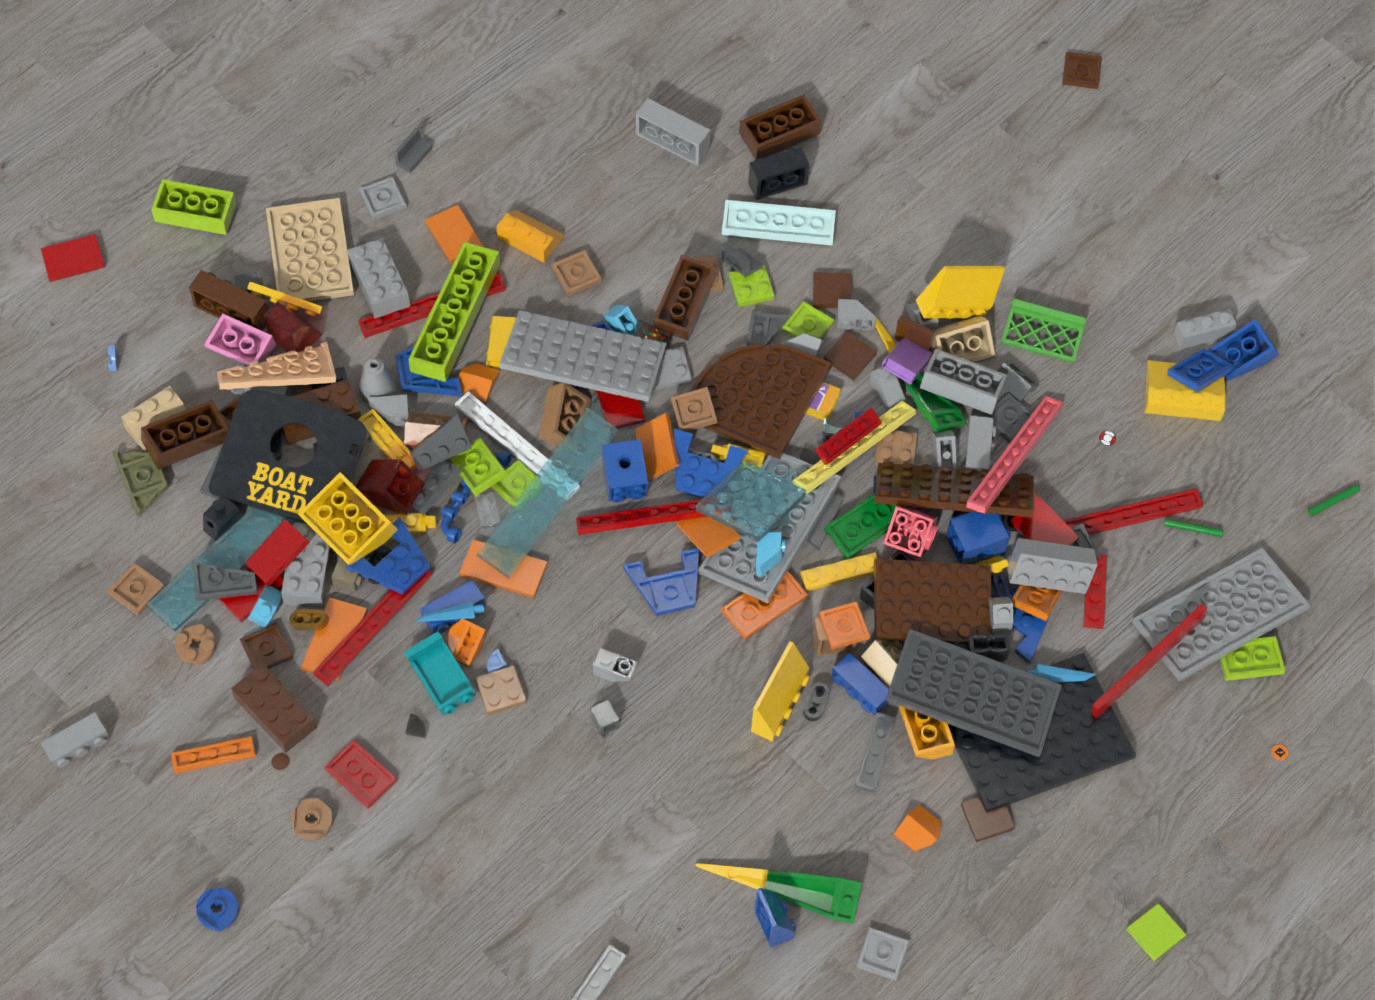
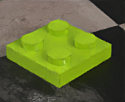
(752, 288)

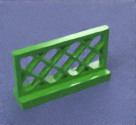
(1049, 316)

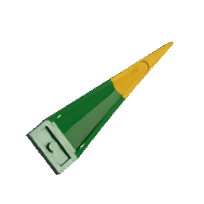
(935, 408)
(823, 894)

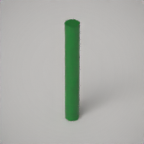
(1333, 500)
(1193, 527)

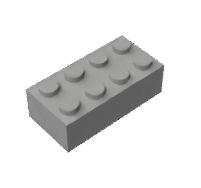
(673, 131)
(378, 278)
(963, 381)
(1052, 566)
(308, 573)

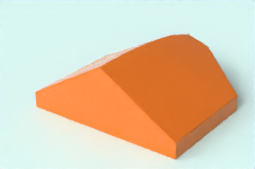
(478, 381)
(465, 640)
(918, 829)

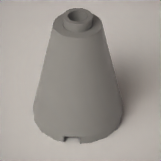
(376, 380)

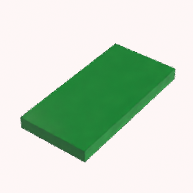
(860, 526)

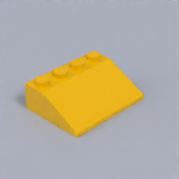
(961, 292)
(1172, 398)
(347, 520)
(780, 694)

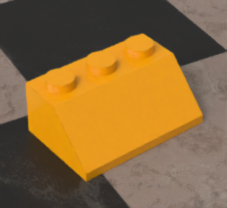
(528, 235)
(927, 735)

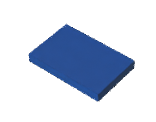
(1200, 370)

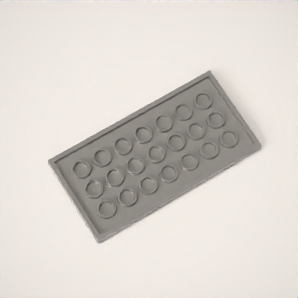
(583, 355)
(737, 562)
(1240, 606)

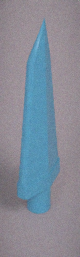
(461, 611)
(1060, 674)

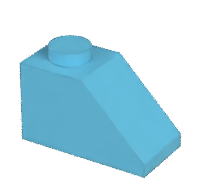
(621, 319)
(769, 552)
(265, 606)

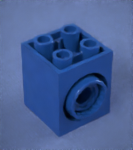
(624, 470)
(977, 537)

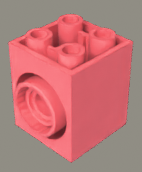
(911, 530)

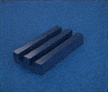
(995, 580)

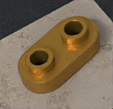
(312, 619)

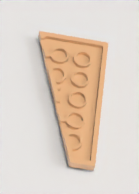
(285, 369)

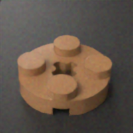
(187, 637)
(319, 828)

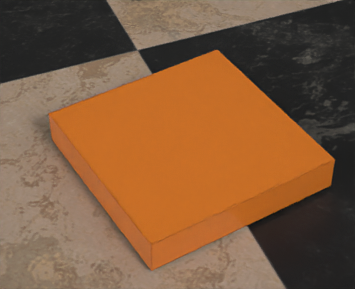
(844, 625)

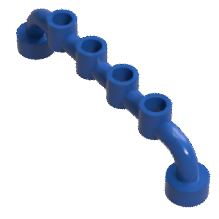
(460, 498)

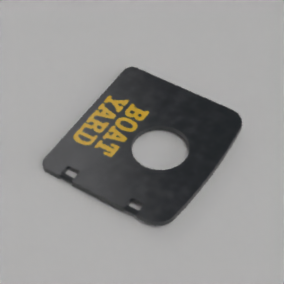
(252, 475)

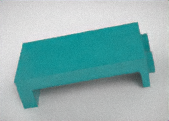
(440, 674)

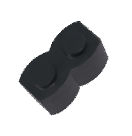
(993, 647)

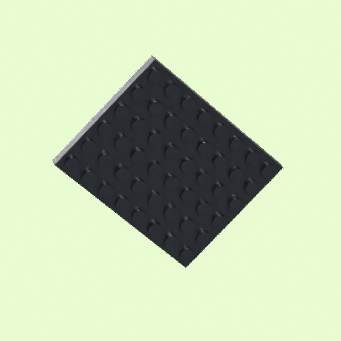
(1072, 749)

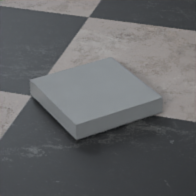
(382, 198)
(882, 954)

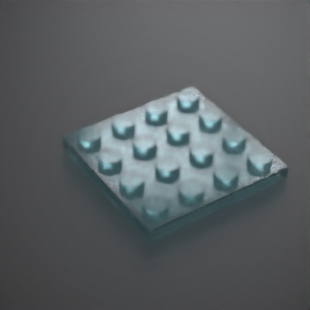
(751, 500)

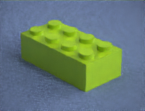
(194, 207)

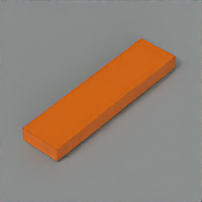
(213, 754)

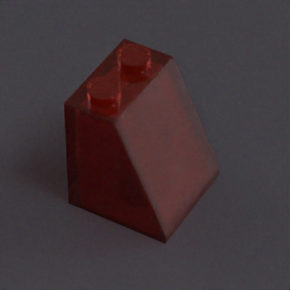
(290, 328)
(390, 485)

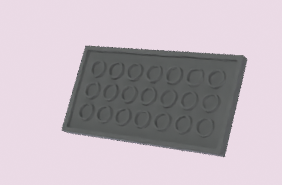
(973, 692)

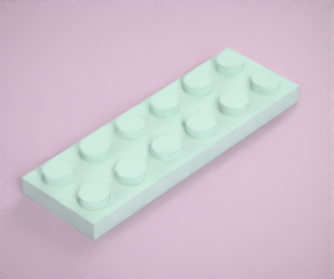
(778, 222)

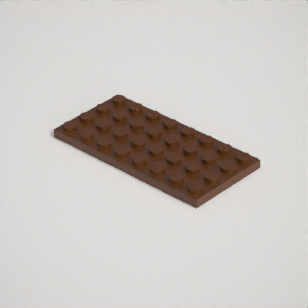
(949, 488)

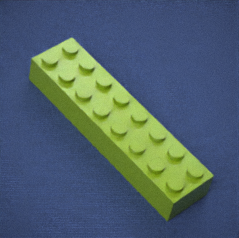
(454, 312)

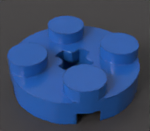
(217, 897)

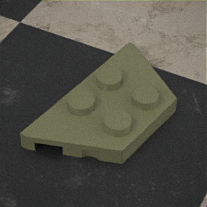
(140, 478)

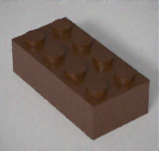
(780, 127)
(222, 297)
(685, 297)
(335, 397)
(184, 434)
(274, 707)

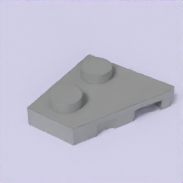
(673, 369)

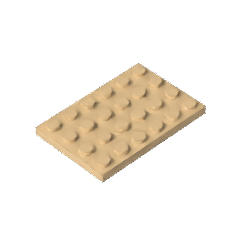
(310, 250)

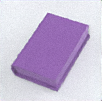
(907, 360)

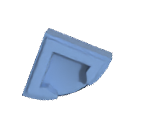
(113, 363)
(495, 661)

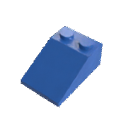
(1246, 349)
(773, 917)

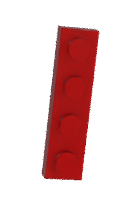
(848, 436)
(1095, 597)

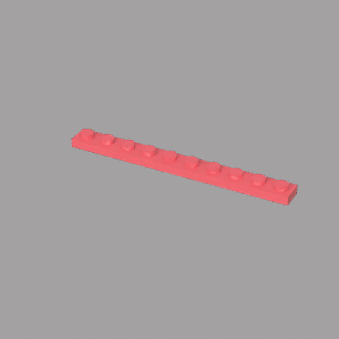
(1014, 455)

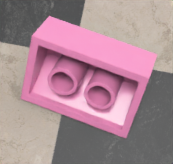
(240, 341)

